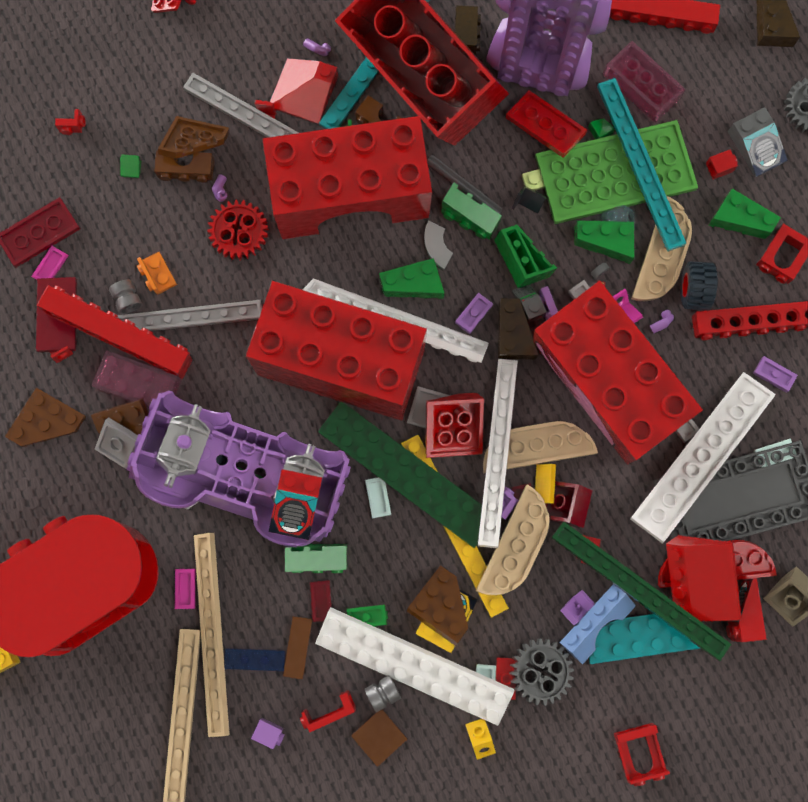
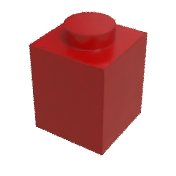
(722, 164)

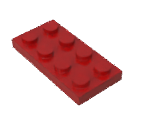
(546, 124)

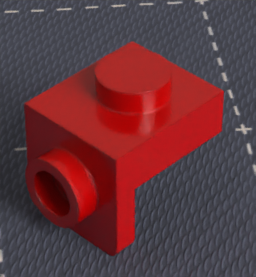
(70, 126)

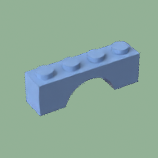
(611, 606)

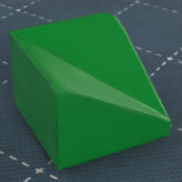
(601, 128)

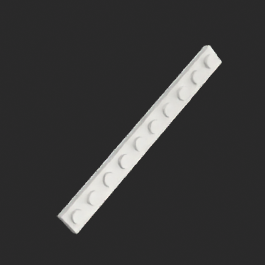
(498, 454)

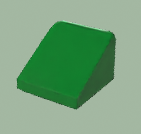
(130, 166)

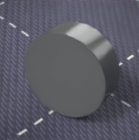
(600, 270)

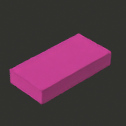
(50, 264)
(185, 588)

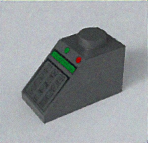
(530, 302)

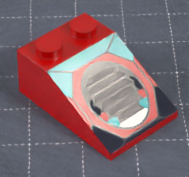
(295, 504)
(751, 624)

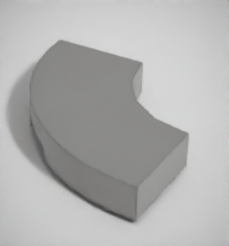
(435, 245)

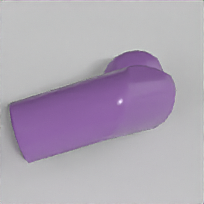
(316, 48)
(218, 189)
(663, 323)

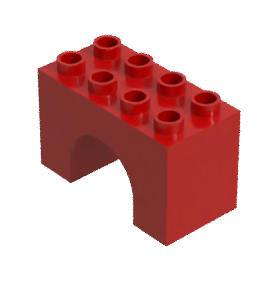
(348, 172)

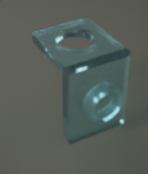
(619, 214)

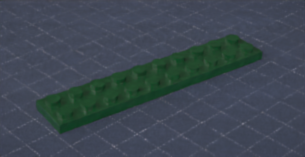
(404, 472)

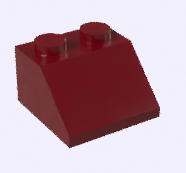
(570, 504)

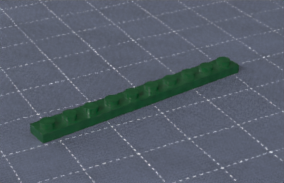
(641, 591)

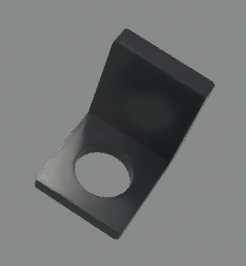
(529, 199)

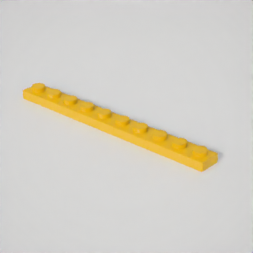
(469, 556)

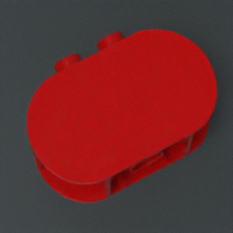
(72, 584)

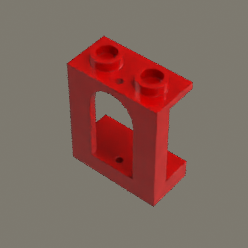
(795, 239)
(349, 708)
(658, 769)

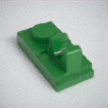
(371, 615)

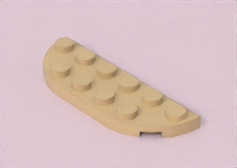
(662, 268)
(546, 444)
(517, 545)

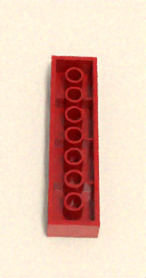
(114, 331)

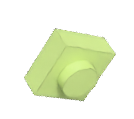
(533, 180)

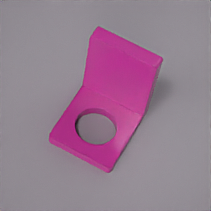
(629, 309)

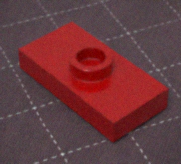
(502, 673)

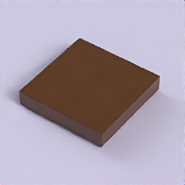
(379, 737)

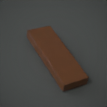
(297, 647)

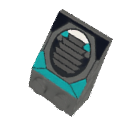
(758, 142)

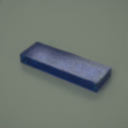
(254, 659)

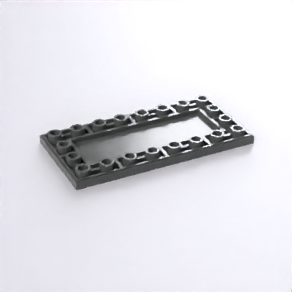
(749, 498)

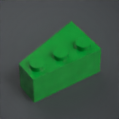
(744, 216)

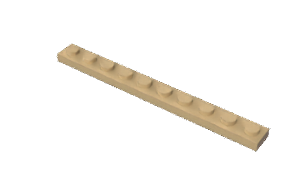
(211, 635)
(182, 716)

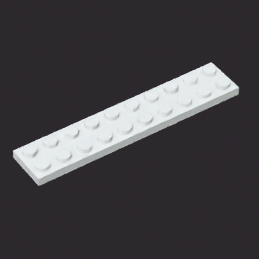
(437, 335)
(702, 457)
(414, 666)

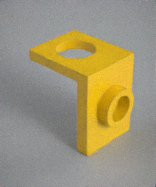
(480, 738)

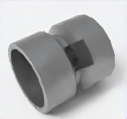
(125, 295)
(383, 693)

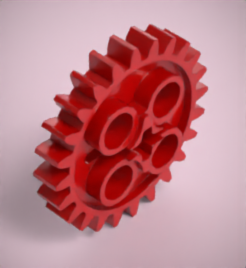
(221, 227)

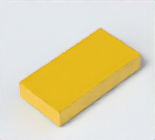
(545, 482)

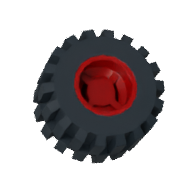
(699, 285)

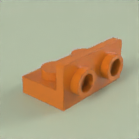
(157, 273)

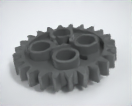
(797, 99)
(534, 688)

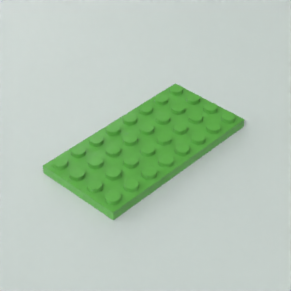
(599, 176)

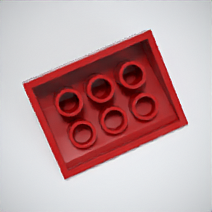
(704, 578)

